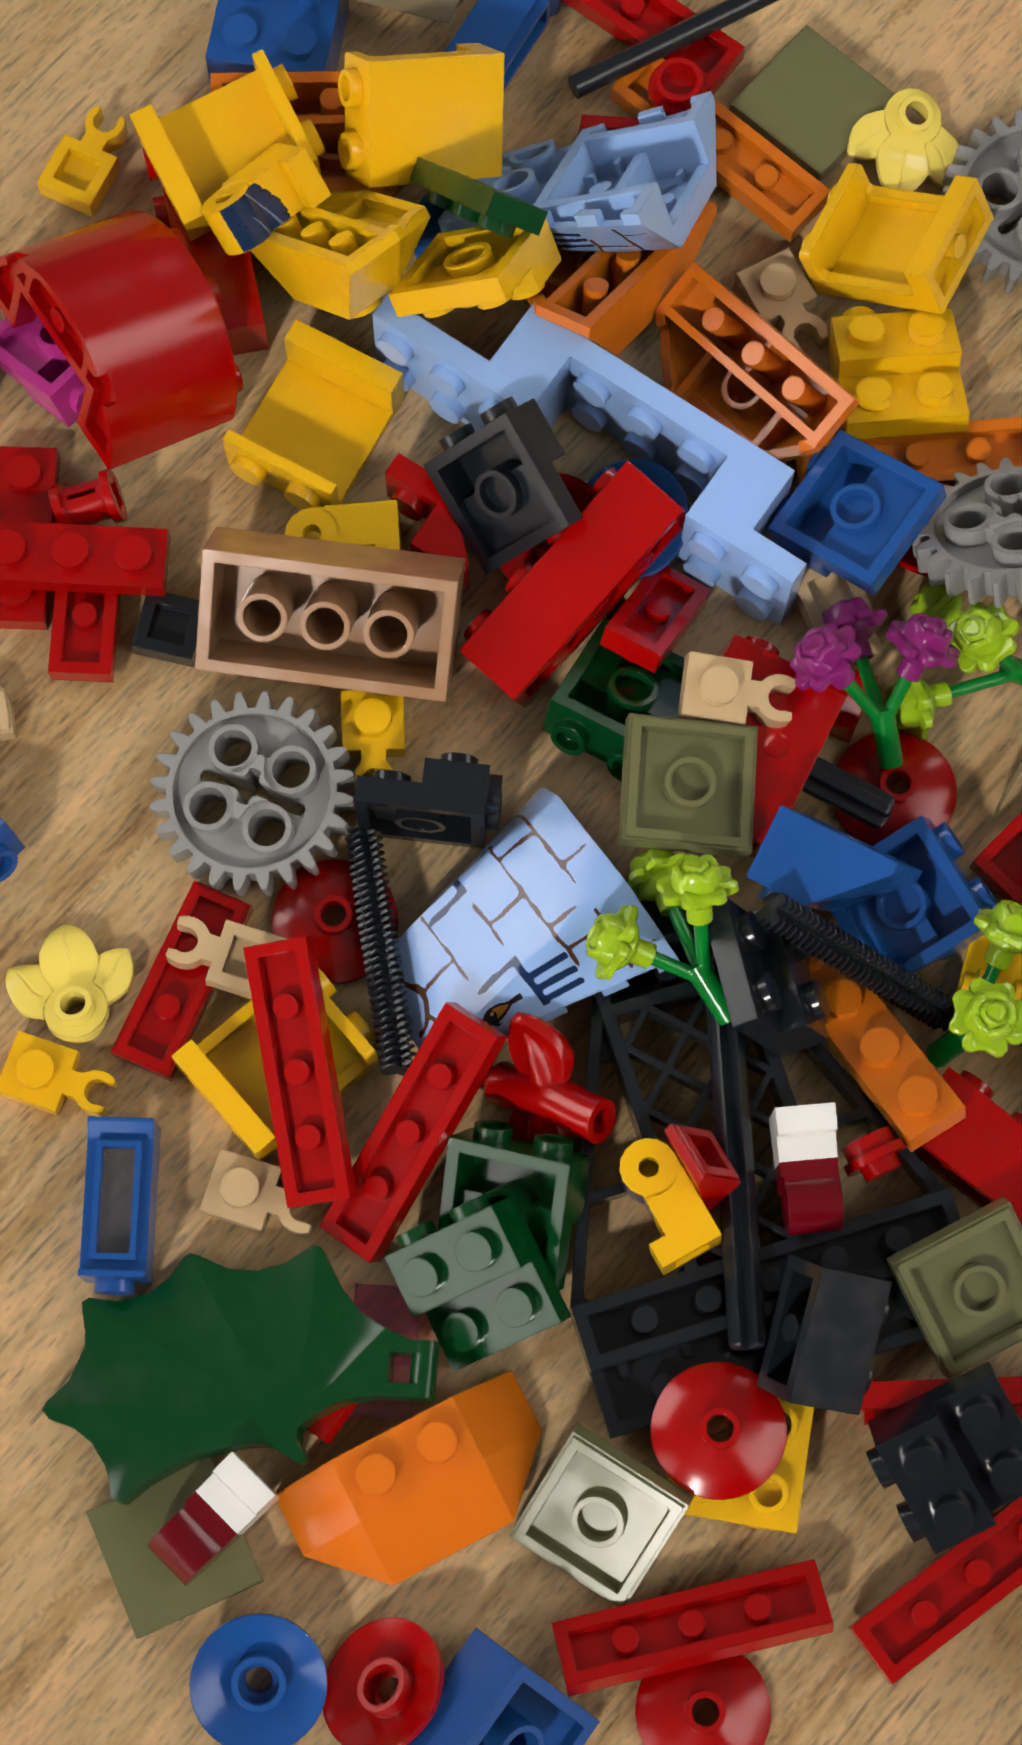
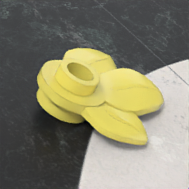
(901, 149)
(71, 975)

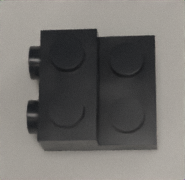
(504, 482)
(448, 807)
(767, 983)
(951, 1457)

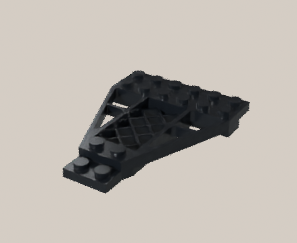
(665, 1326)

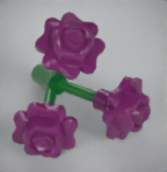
(842, 641)

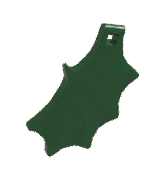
(227, 1367)

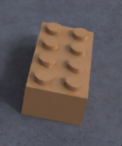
(329, 613)

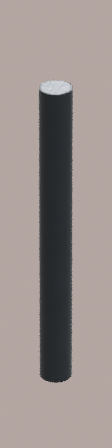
(662, 44)

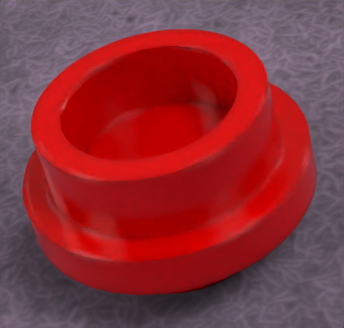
(675, 83)
(873, 1154)

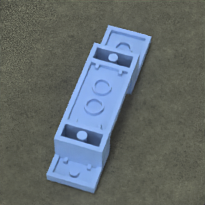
(561, 370)

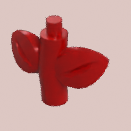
(541, 1087)

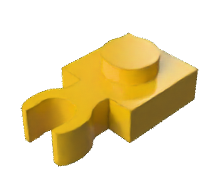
(84, 169)
(372, 729)
(46, 1075)

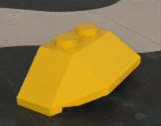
(345, 250)

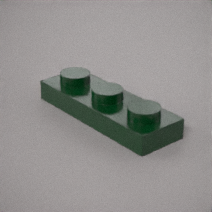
(477, 201)

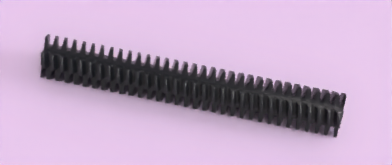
(380, 950)
(856, 960)

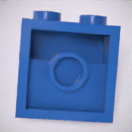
(855, 512)
(928, 917)

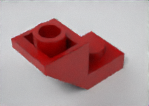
(419, 498)

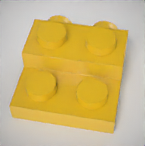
(476, 269)
(899, 371)

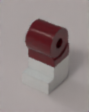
(807, 1167)
(212, 1519)

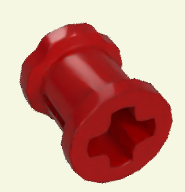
(89, 501)

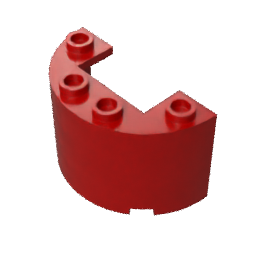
(134, 329)

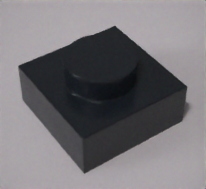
(168, 629)

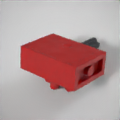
(789, 755)

